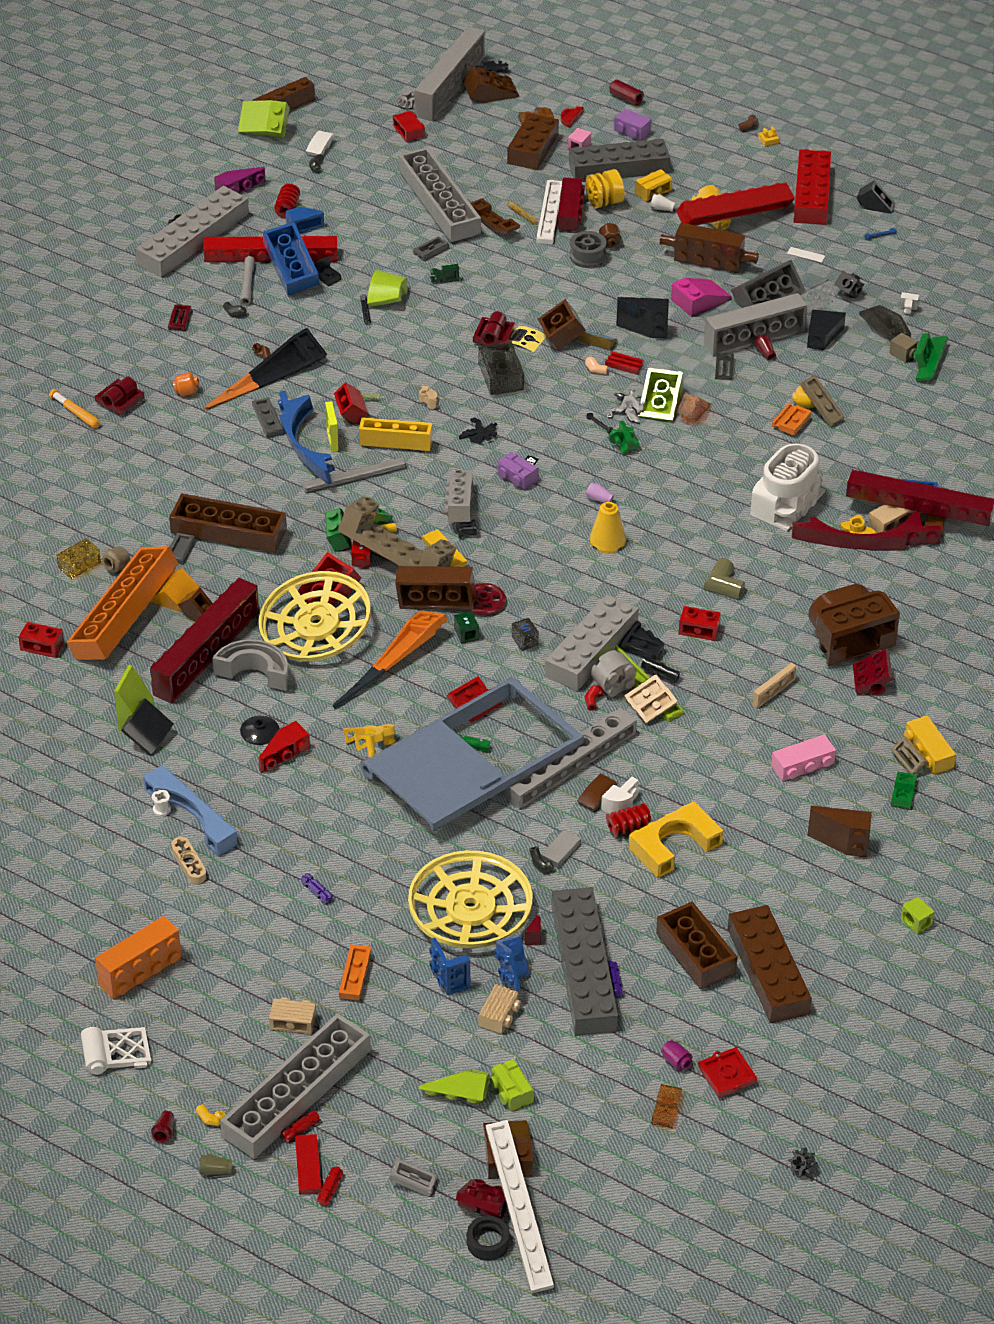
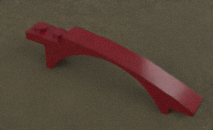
(908, 533)

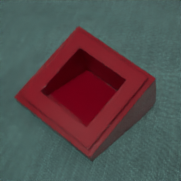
(533, 932)

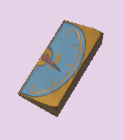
(597, 339)

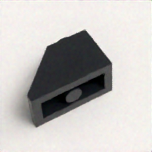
(875, 198)

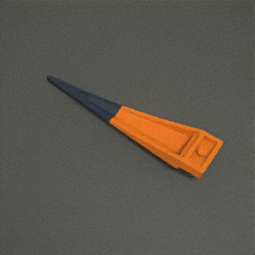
(412, 635)

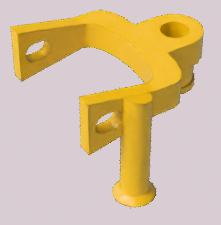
(371, 735)

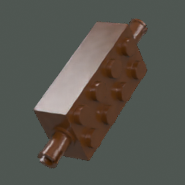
(709, 247)

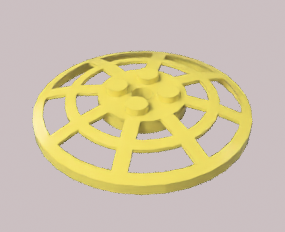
(315, 611)
(470, 893)

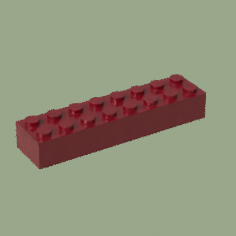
(201, 641)

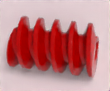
(286, 199)
(627, 819)

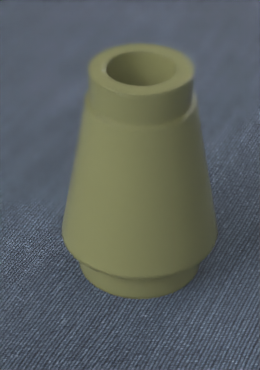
(214, 1165)

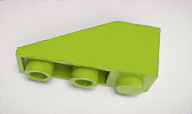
(466, 1083)

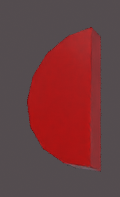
(569, 116)

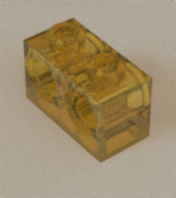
(78, 558)

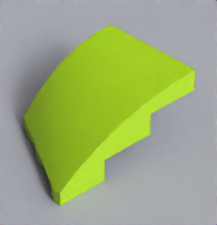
(386, 288)

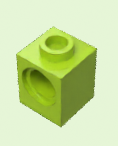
(917, 915)

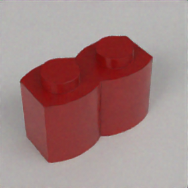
(408, 126)

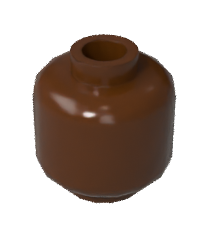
(611, 233)

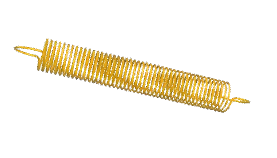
(523, 213)

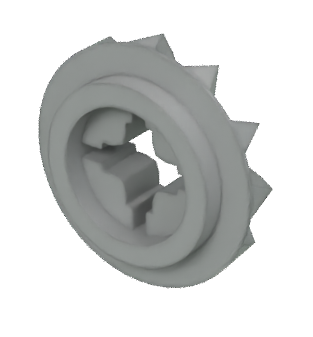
(403, 101)

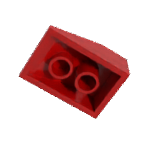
(332, 564)

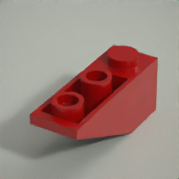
(285, 744)

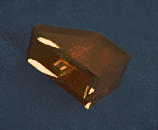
(692, 407)

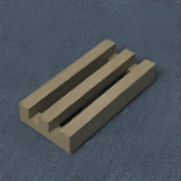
(918, 765)

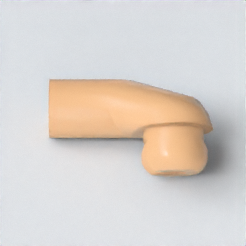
(594, 367)

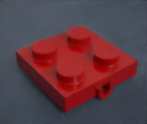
(727, 1072)

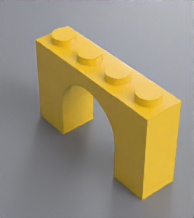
(687, 820)

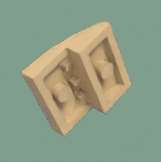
(650, 699)

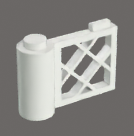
(98, 1052)

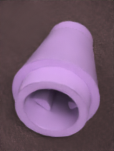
(598, 493)

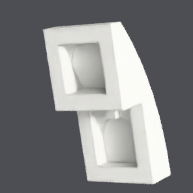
(319, 143)

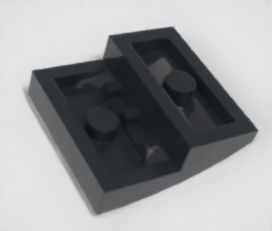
(147, 726)

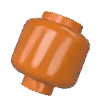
(186, 384)

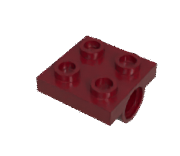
(494, 330)
(120, 395)
(873, 673)
(479, 1195)

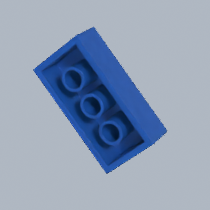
(290, 258)

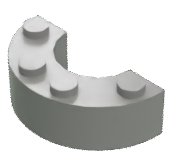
(256, 656)

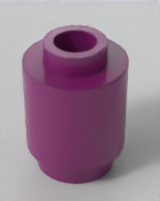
(676, 1055)

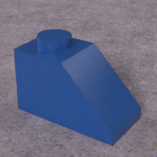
(305, 218)

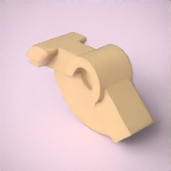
(428, 396)

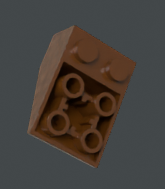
(489, 86)

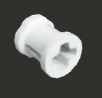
(161, 803)

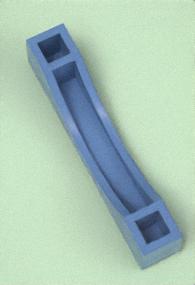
(218, 834)

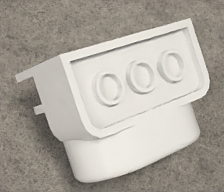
(787, 486)

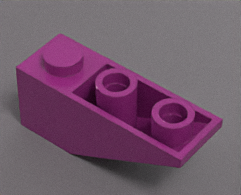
(240, 179)

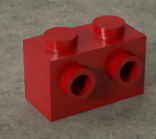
(350, 403)
(699, 623)
(41, 639)

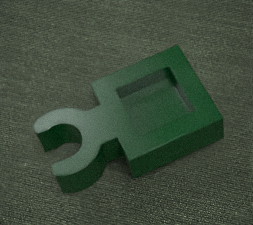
(448, 273)

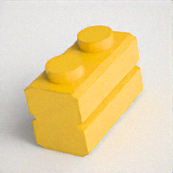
(654, 183)

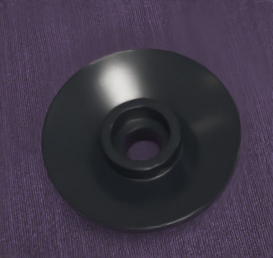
(259, 730)

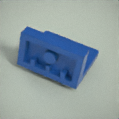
(512, 960)
(451, 974)

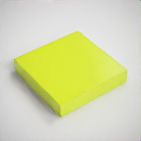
(331, 426)

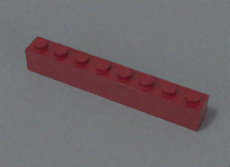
(920, 497)

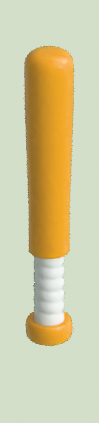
(85, 416)

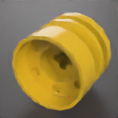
(605, 188)

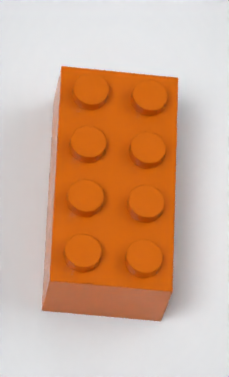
(138, 957)

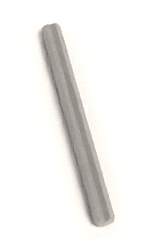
(355, 474)

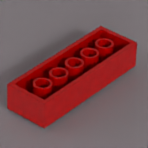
(812, 187)

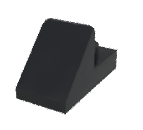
(326, 273)

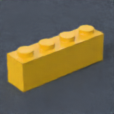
(395, 434)

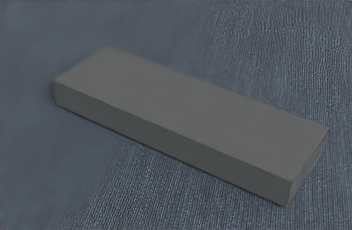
(267, 417)

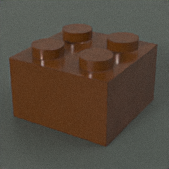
(561, 324)

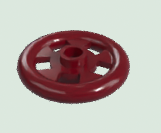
(484, 599)

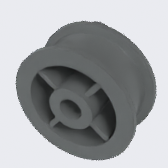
(587, 248)

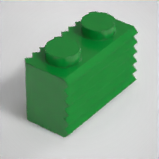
(336, 539)

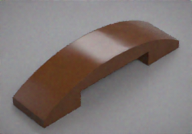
(493, 220)

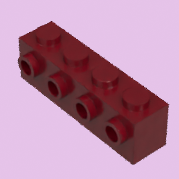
(571, 204)

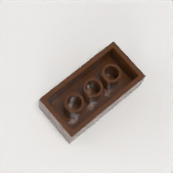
(533, 141)
(435, 587)
(696, 945)

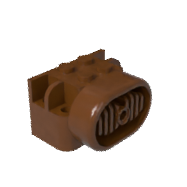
(853, 622)

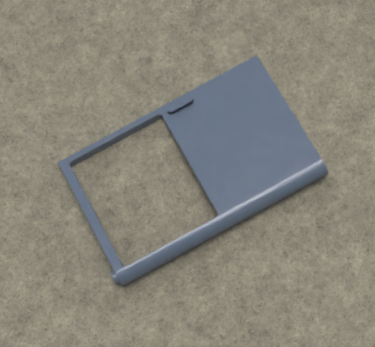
(443, 773)

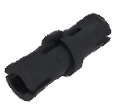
(660, 669)

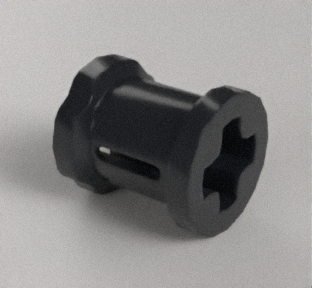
(466, 528)

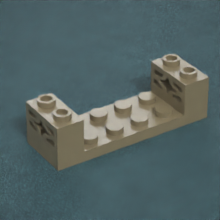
(359, 526)

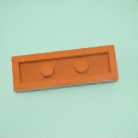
(355, 972)

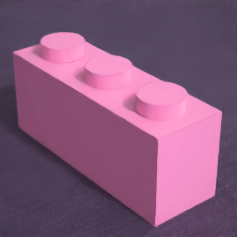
(803, 758)

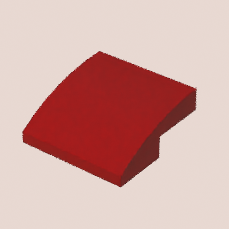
(468, 692)

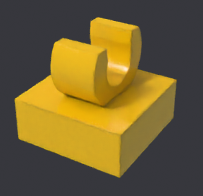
(768, 137)

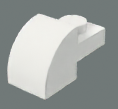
(620, 798)

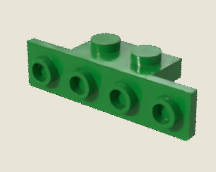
(928, 355)

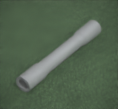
(247, 281)

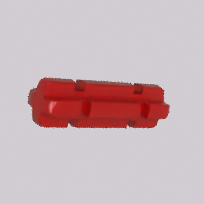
(300, 1126)
(329, 1186)

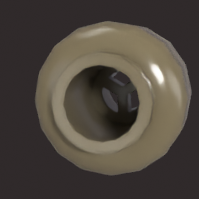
(116, 559)

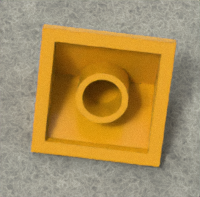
(174, 590)

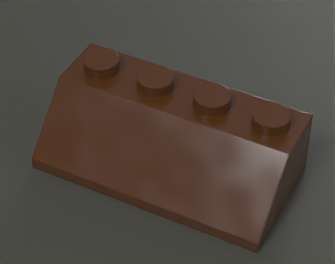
(294, 93)

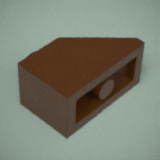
(195, 604)

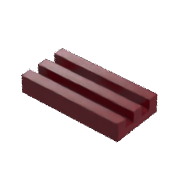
(178, 325)

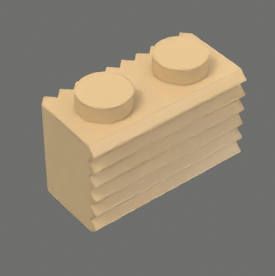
(498, 1009)
(292, 1016)

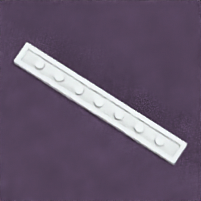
(519, 1207)

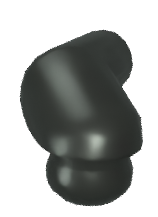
(314, 162)
(234, 311)
(538, 862)

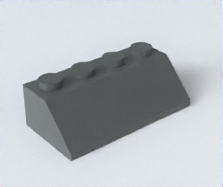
(770, 285)

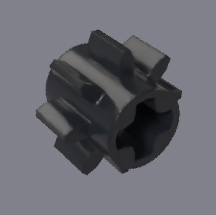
(798, 1165)

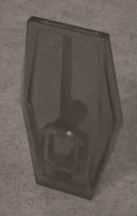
(885, 322)

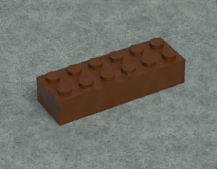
(228, 522)
(769, 964)

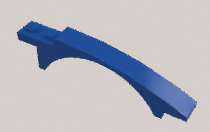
(292, 416)

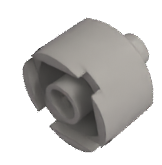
(614, 673)

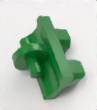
(624, 438)

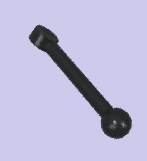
(590, 416)

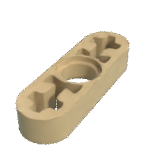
(188, 868)

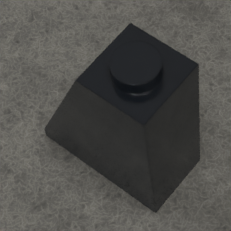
(824, 328)

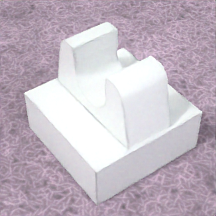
(909, 302)

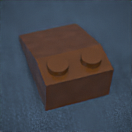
(841, 829)
(522, 1144)

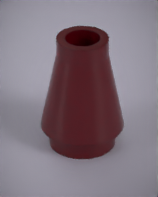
(764, 345)
(163, 1128)

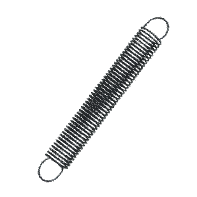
(364, 303)

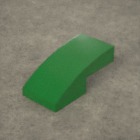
(903, 790)

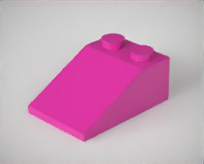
(697, 295)

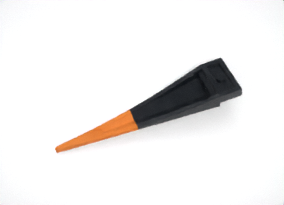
(291, 357)

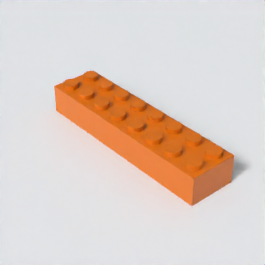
(122, 603)

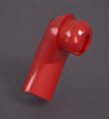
(593, 692)

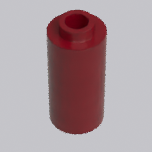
(626, 92)

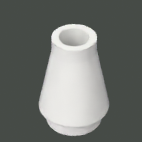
(661, 203)

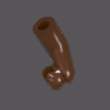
(752, 121)
(261, 350)

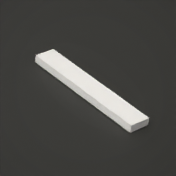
(549, 212)

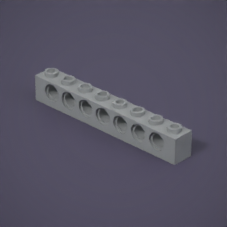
(597, 741)

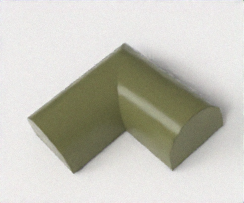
(721, 582)

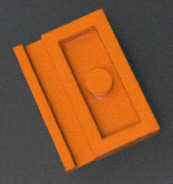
(791, 419)

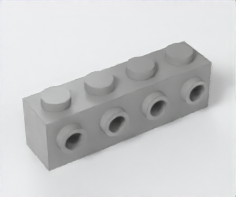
(459, 496)

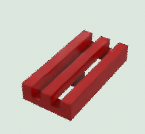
(624, 362)

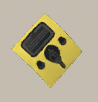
(527, 338)

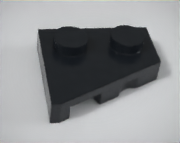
(643, 642)

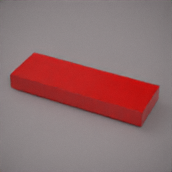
(308, 1164)

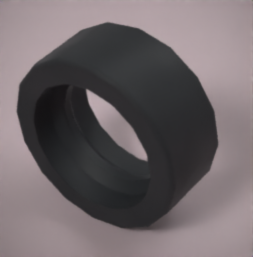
(488, 1252)

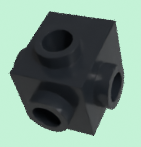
(849, 284)

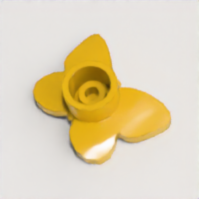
(856, 525)

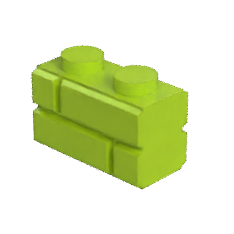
(512, 1085)

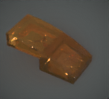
(666, 1106)

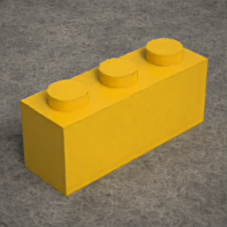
(930, 744)

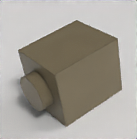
(903, 347)

